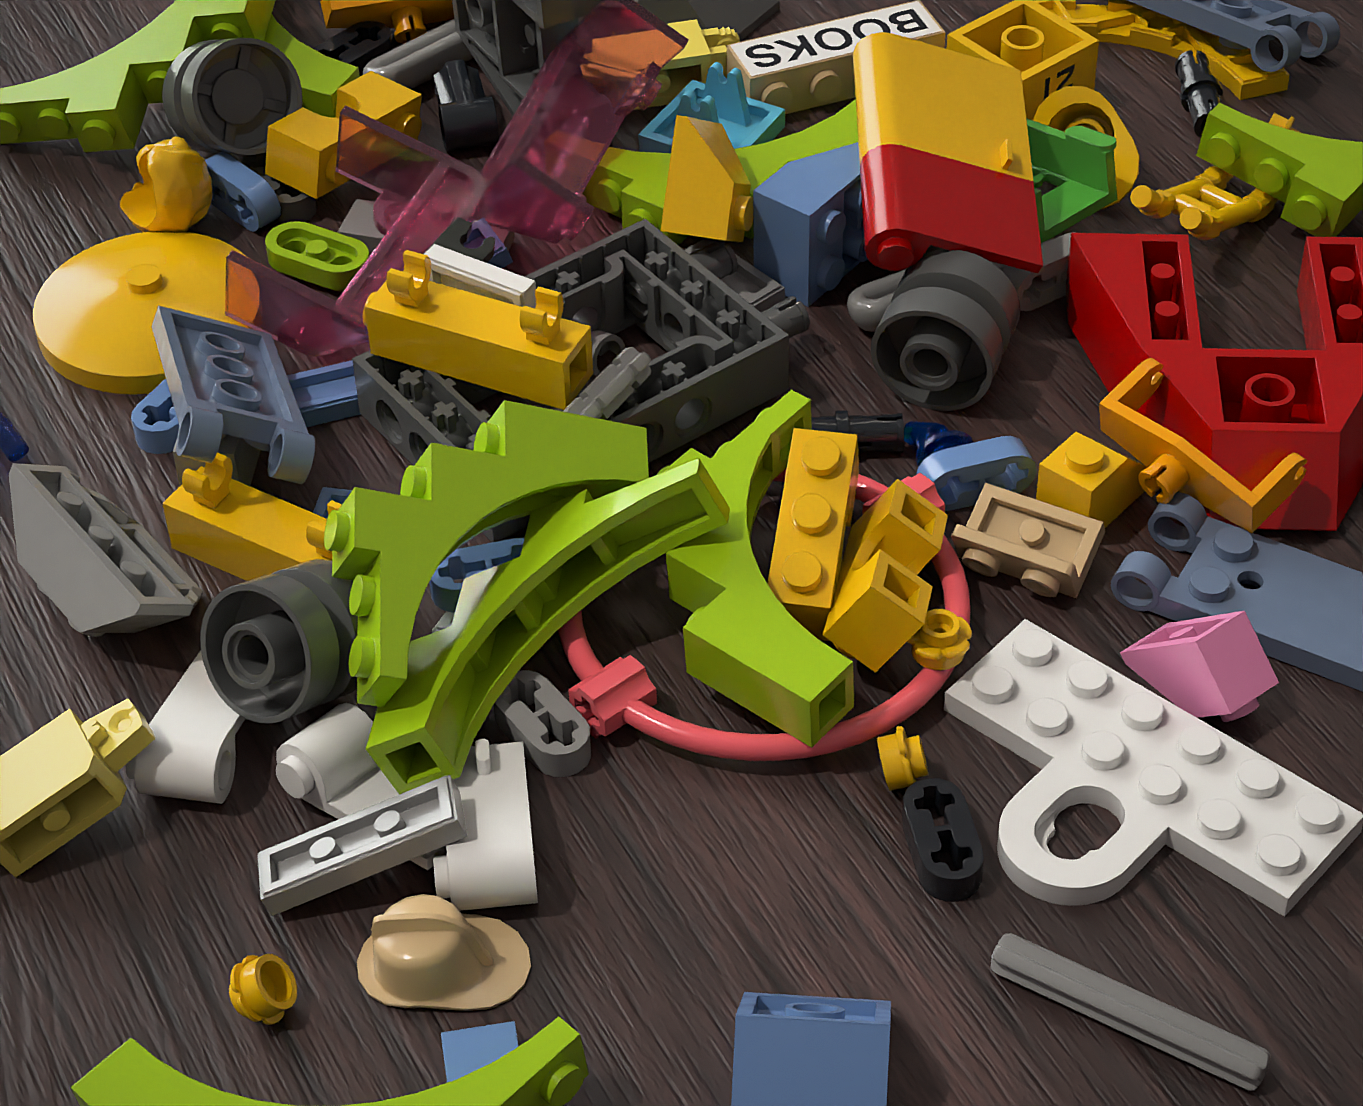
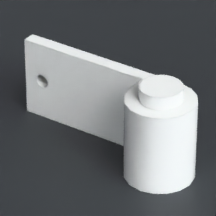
(191, 744)
(333, 769)
(497, 856)

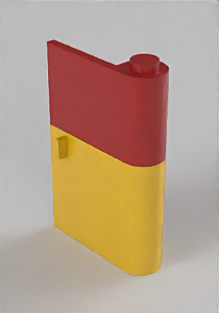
(942, 155)

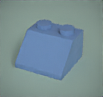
(810, 1051)

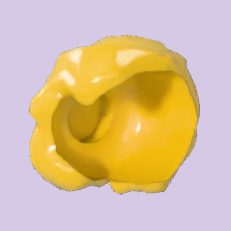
(174, 188)

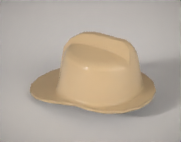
(441, 958)

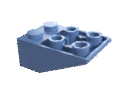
(810, 223)

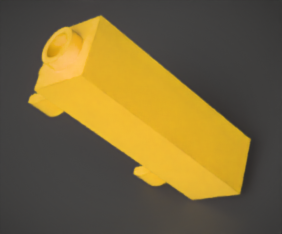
(479, 337)
(240, 525)

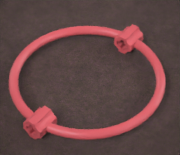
(625, 694)

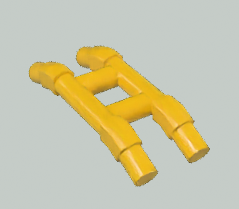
(1204, 204)

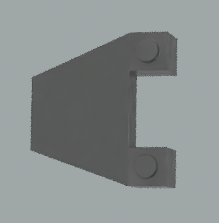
(515, 38)

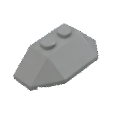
(93, 555)

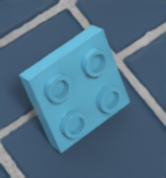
(718, 101)

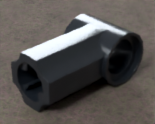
(464, 111)

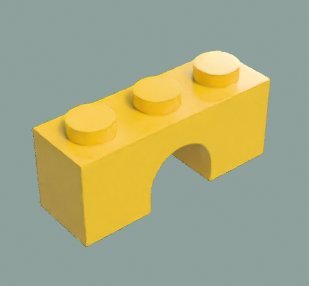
(305, 144)
(812, 524)
(878, 588)

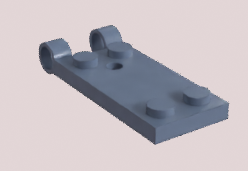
(1252, 25)
(231, 385)
(1303, 605)

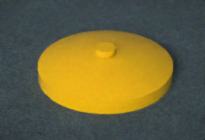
(102, 302)

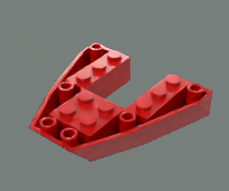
(1237, 406)

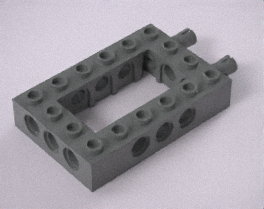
(716, 366)

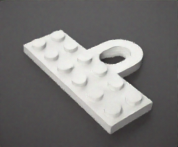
(1151, 768)

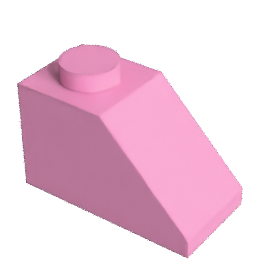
(1205, 665)

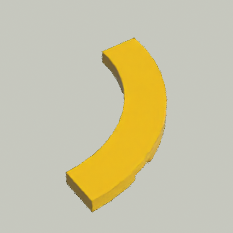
(1140, 27)

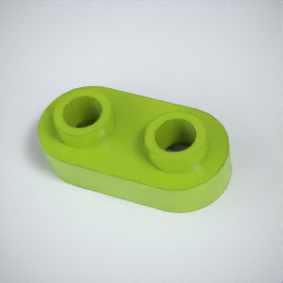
(315, 254)

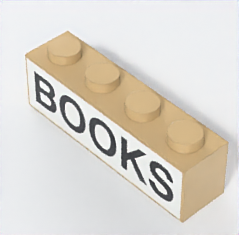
(816, 61)

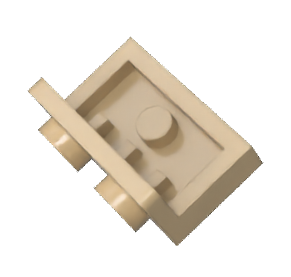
(1028, 541)

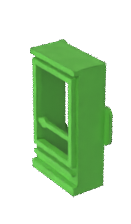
(1080, 166)

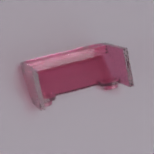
(571, 118)
(417, 203)

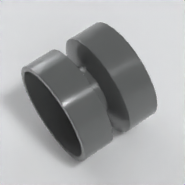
(229, 93)
(946, 330)
(281, 642)

